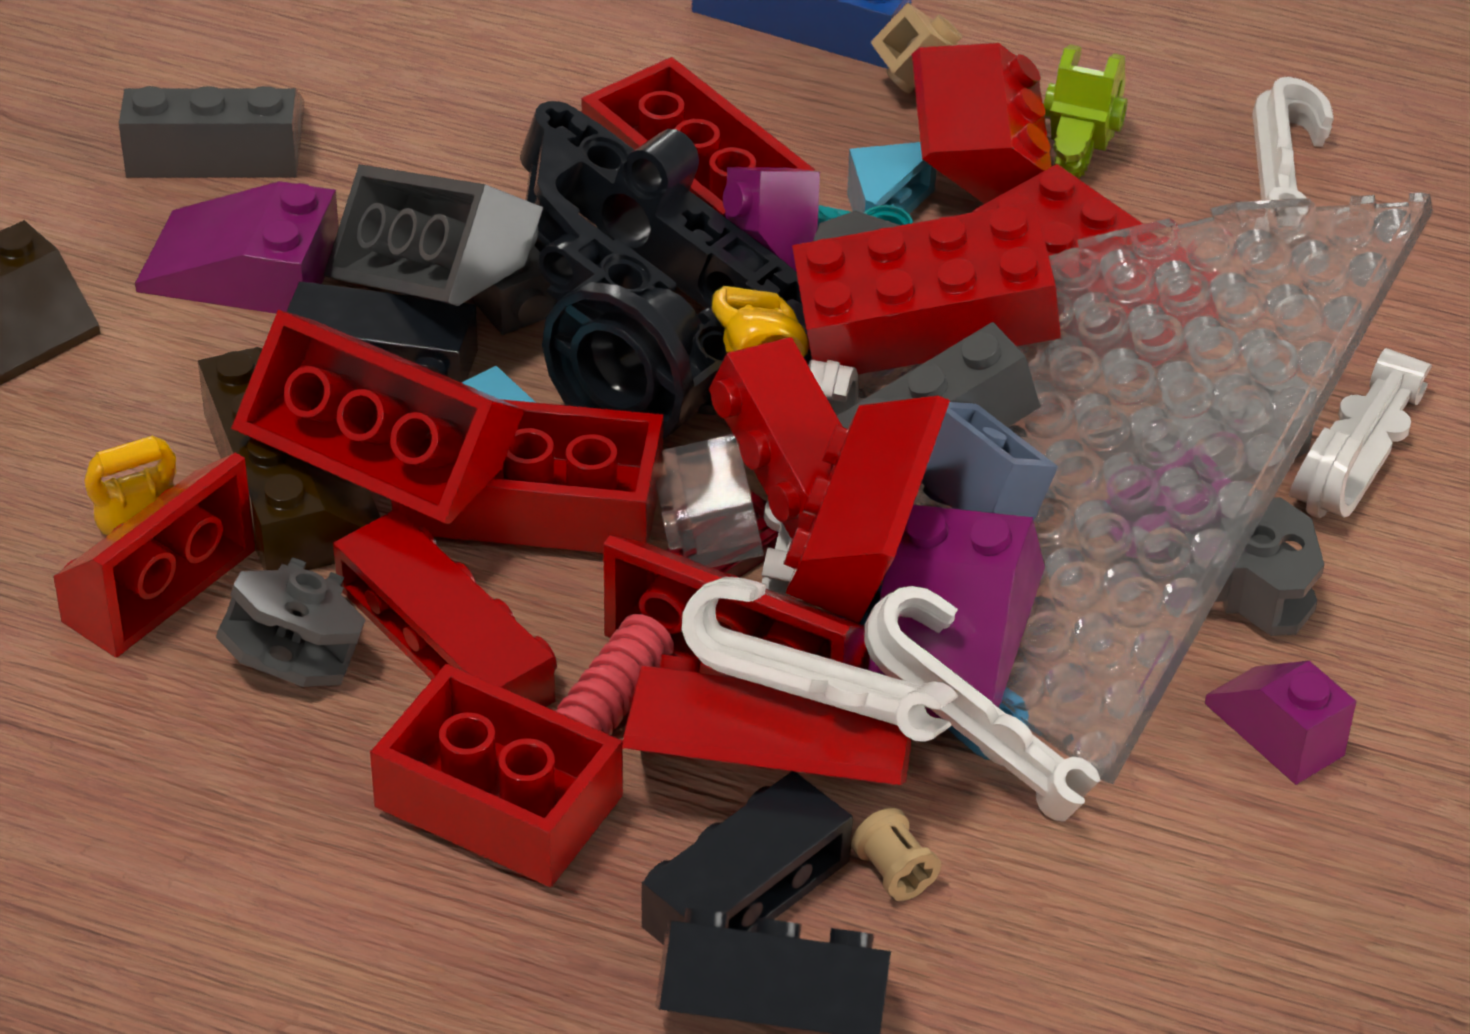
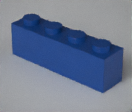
(829, 25)

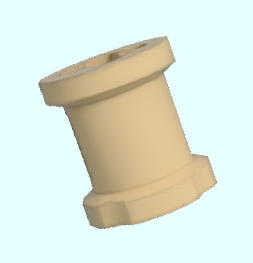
(896, 854)

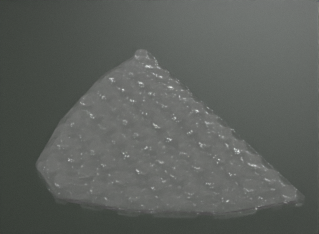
(1172, 423)

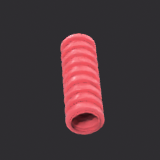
(609, 684)

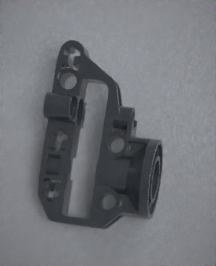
(617, 323)

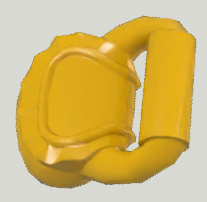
(756, 319)
(124, 497)

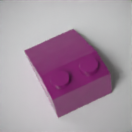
(244, 247)
(983, 568)

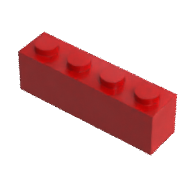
(778, 423)
(439, 610)

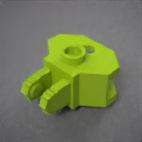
(1084, 109)

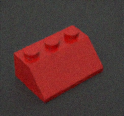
(980, 116)
(863, 503)
(159, 558)

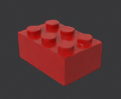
(497, 774)

